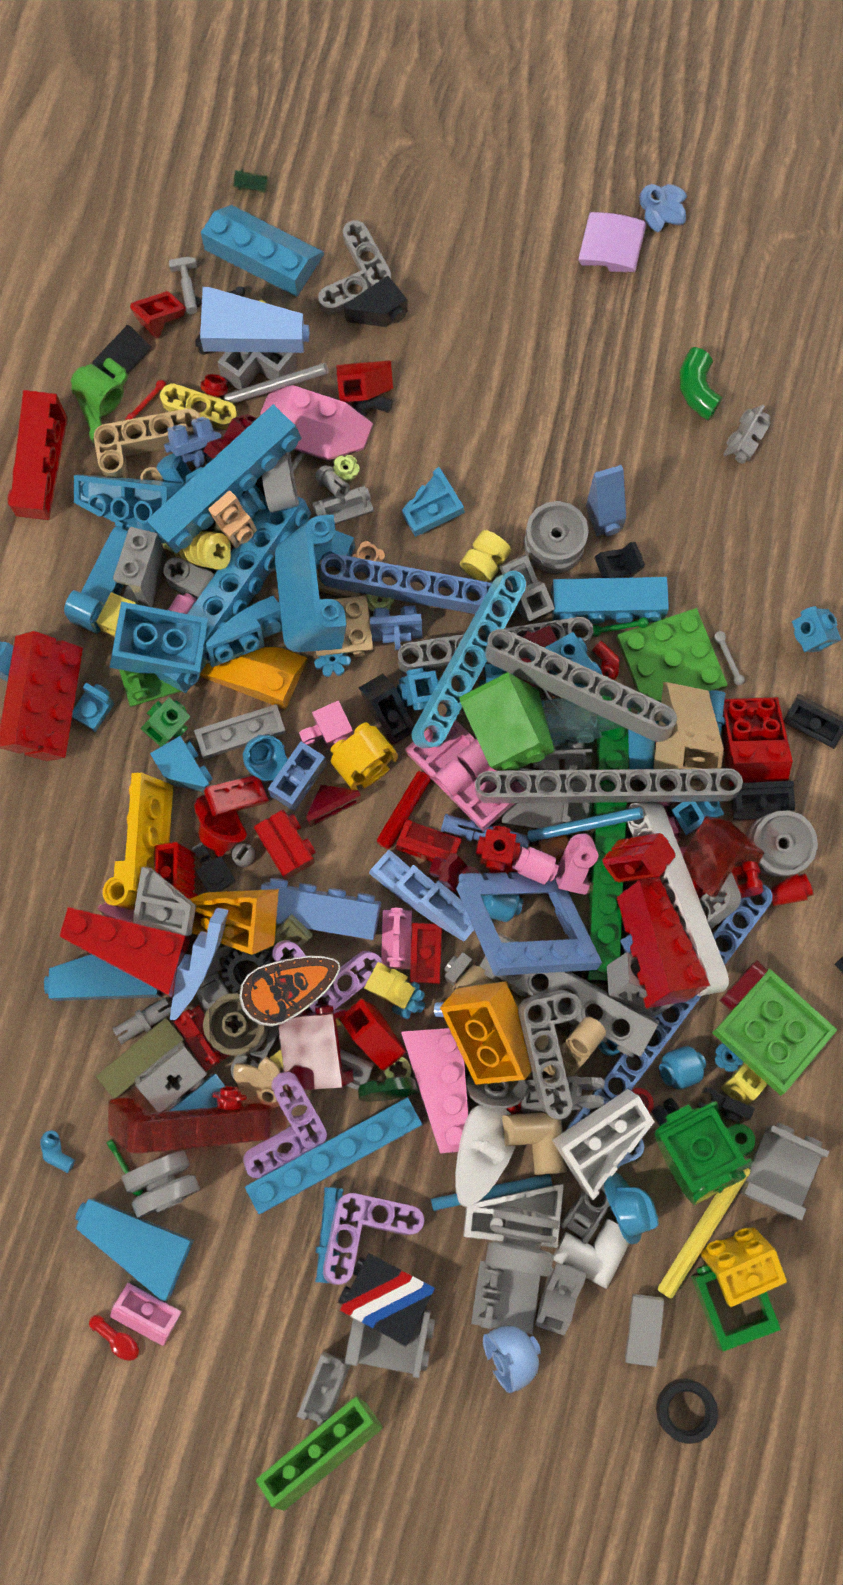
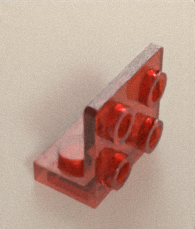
(715, 852)

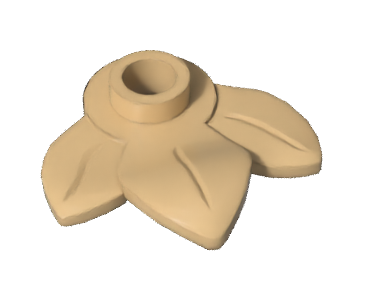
(257, 1082)

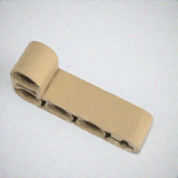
(148, 441)

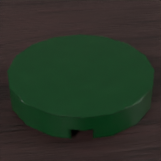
(391, 1089)

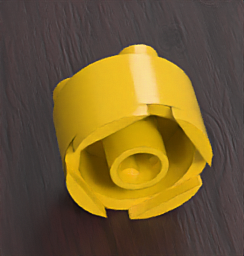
(363, 756)

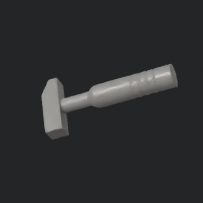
(182, 265)

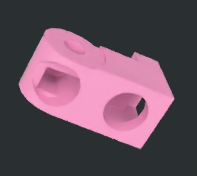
(575, 864)

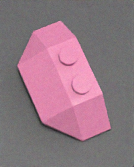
(325, 424)

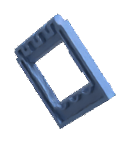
(530, 956)

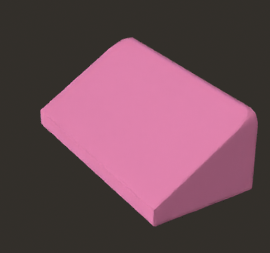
(145, 1314)

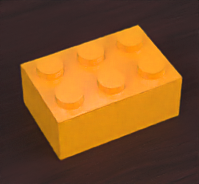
(488, 1032)

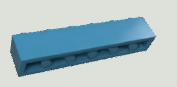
(232, 469)
(333, 1156)

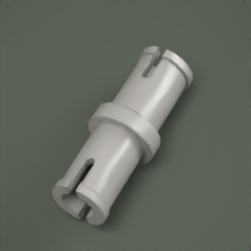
(142, 1020)

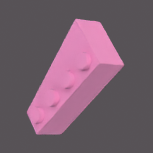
(441, 1083)

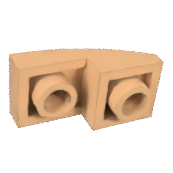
(233, 519)

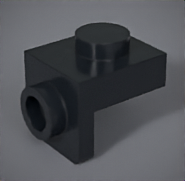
(621, 562)

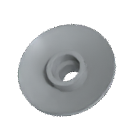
(497, 1095)

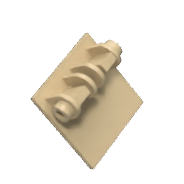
(358, 629)

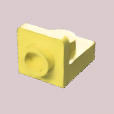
(744, 1085)

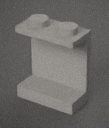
(783, 1170)
(378, 1350)

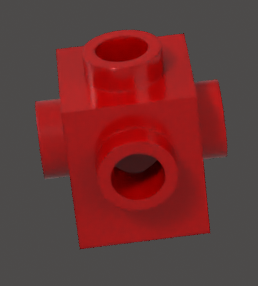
(498, 859)

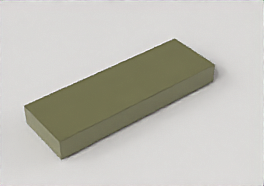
(121, 1073)

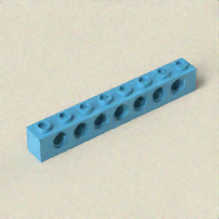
(219, 591)

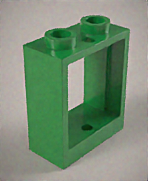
(739, 1335)

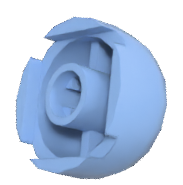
(513, 1355)

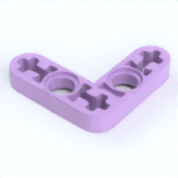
(334, 995)
(296, 1134)
(363, 1217)

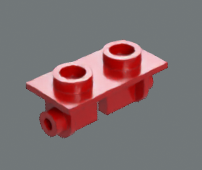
(191, 1027)

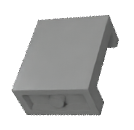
(141, 566)

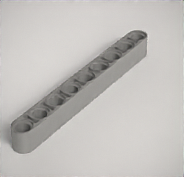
(621, 779)

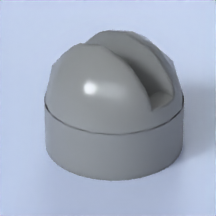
(248, 858)

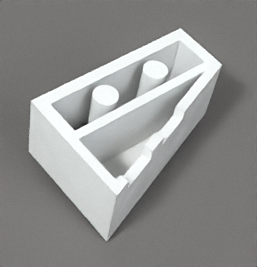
(603, 1139)
(543, 1200)

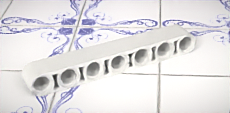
(683, 896)

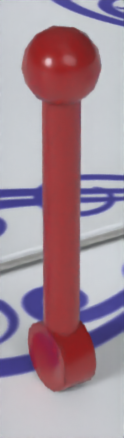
(159, 386)

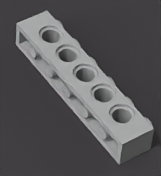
(641, 1024)

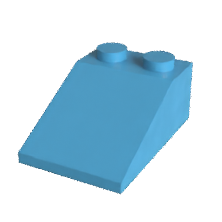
(157, 640)

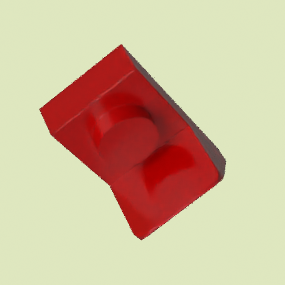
(156, 311)

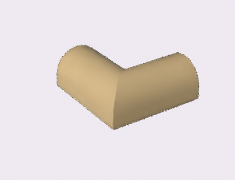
(539, 1131)

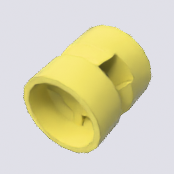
(487, 554)

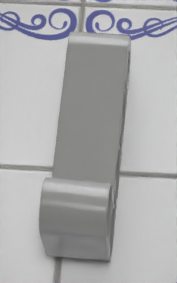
(551, 1054)

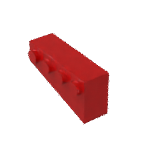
(37, 454)
(661, 945)
(130, 947)

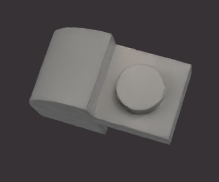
(535, 598)
(559, 1298)

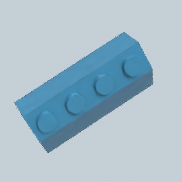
(260, 249)

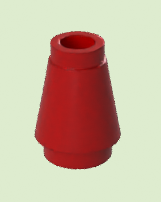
(792, 890)

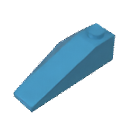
(123, 500)

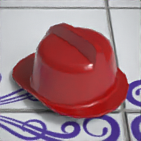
(218, 832)

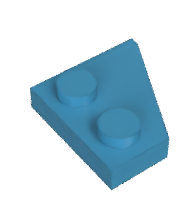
(432, 505)

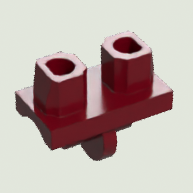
(449, 870)

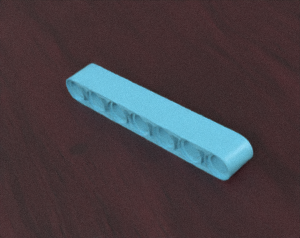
(459, 668)

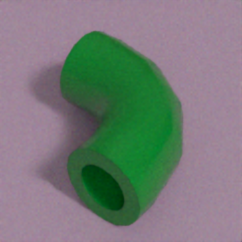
(695, 385)

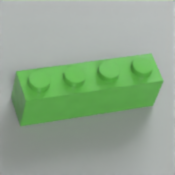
(319, 1454)

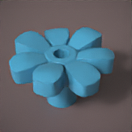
(332, 663)
(414, 1004)

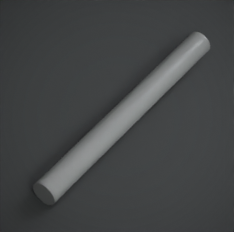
(277, 383)

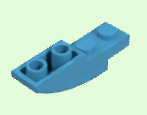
(245, 631)

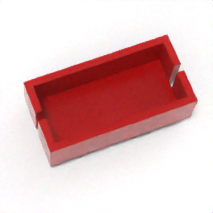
(40, 696)

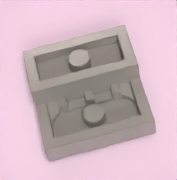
(535, 814)

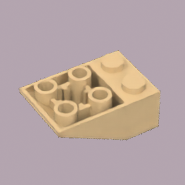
(695, 737)

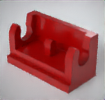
(426, 842)

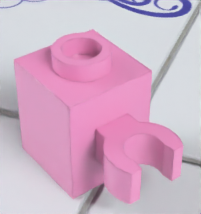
(330, 725)

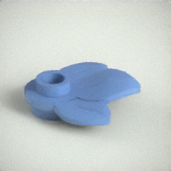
(666, 207)

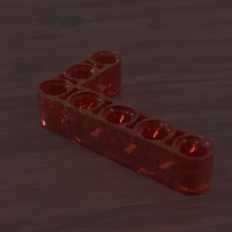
(183, 1129)

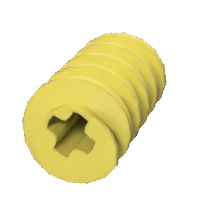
(208, 550)

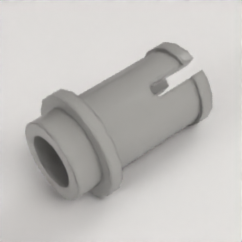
(326, 477)

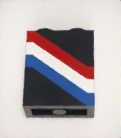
(385, 1298)

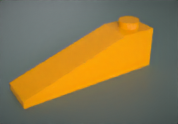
(262, 674)

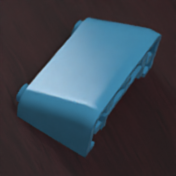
(306, 619)

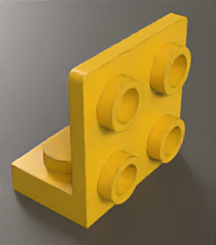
(744, 1265)

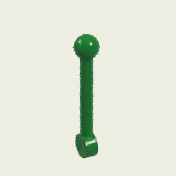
(642, 623)
(113, 1147)

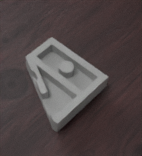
(162, 905)

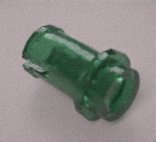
(250, 181)

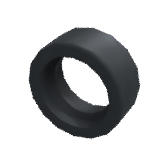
(711, 1411)

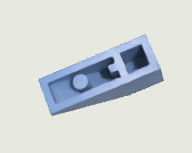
(607, 501)

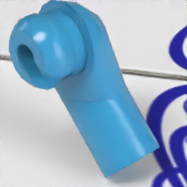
(52, 1152)

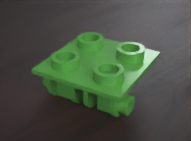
(144, 687)

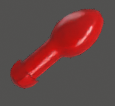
(120, 1343)

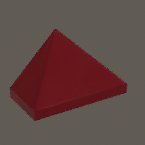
(331, 801)

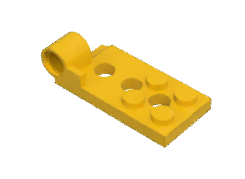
(147, 826)

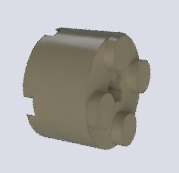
(222, 1037)

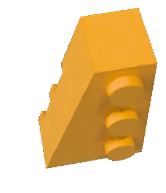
(249, 921)

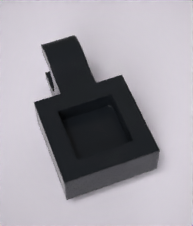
(214, 872)
(733, 1109)

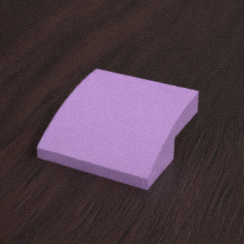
(612, 242)

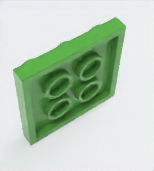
(671, 652)
(775, 1032)

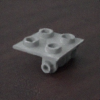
(505, 1298)

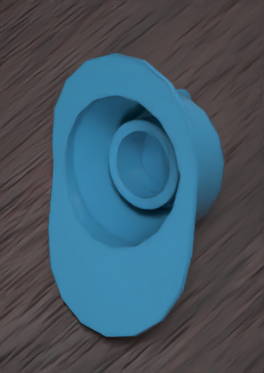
(631, 1207)

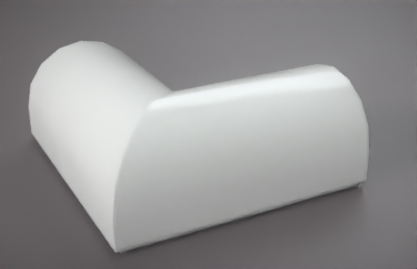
(598, 1260)

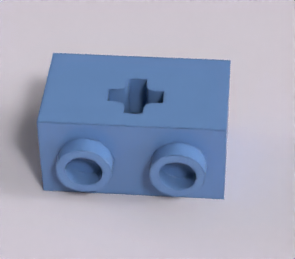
(297, 776)

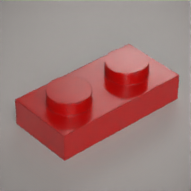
(425, 953)

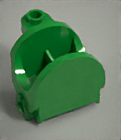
(704, 1151)

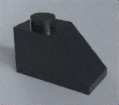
(377, 305)
(387, 708)

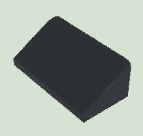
(126, 349)
(815, 721)

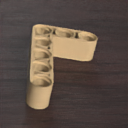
(574, 1048)

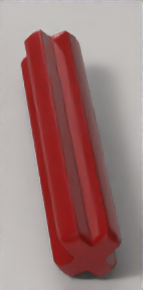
(403, 810)

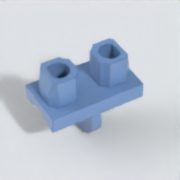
(191, 446)
(396, 628)

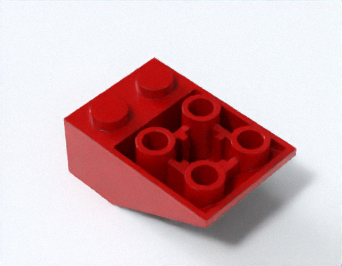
(756, 740)

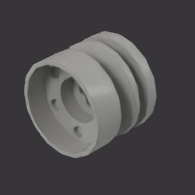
(522, 1242)

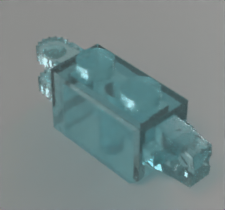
(573, 722)

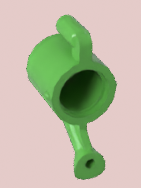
(98, 392)

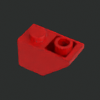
(363, 380)
(373, 1034)

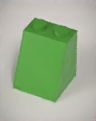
(508, 722)

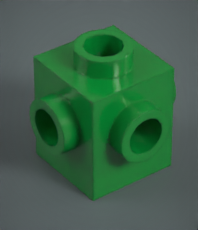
(166, 721)

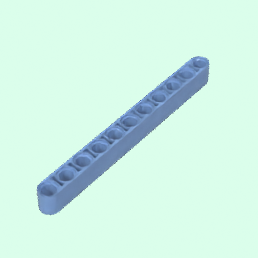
(664, 1030)

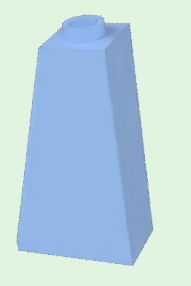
(249, 325)

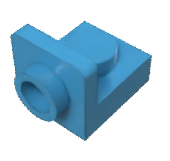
(93, 706)

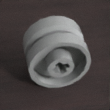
(555, 537)
(797, 838)
(162, 1187)

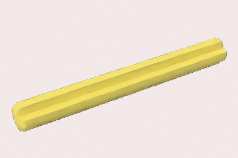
(699, 1238)

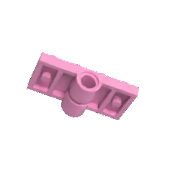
(455, 769)

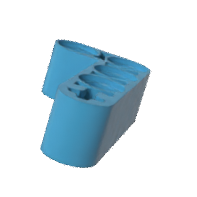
(86, 606)

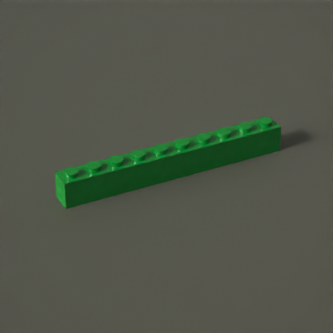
(604, 910)

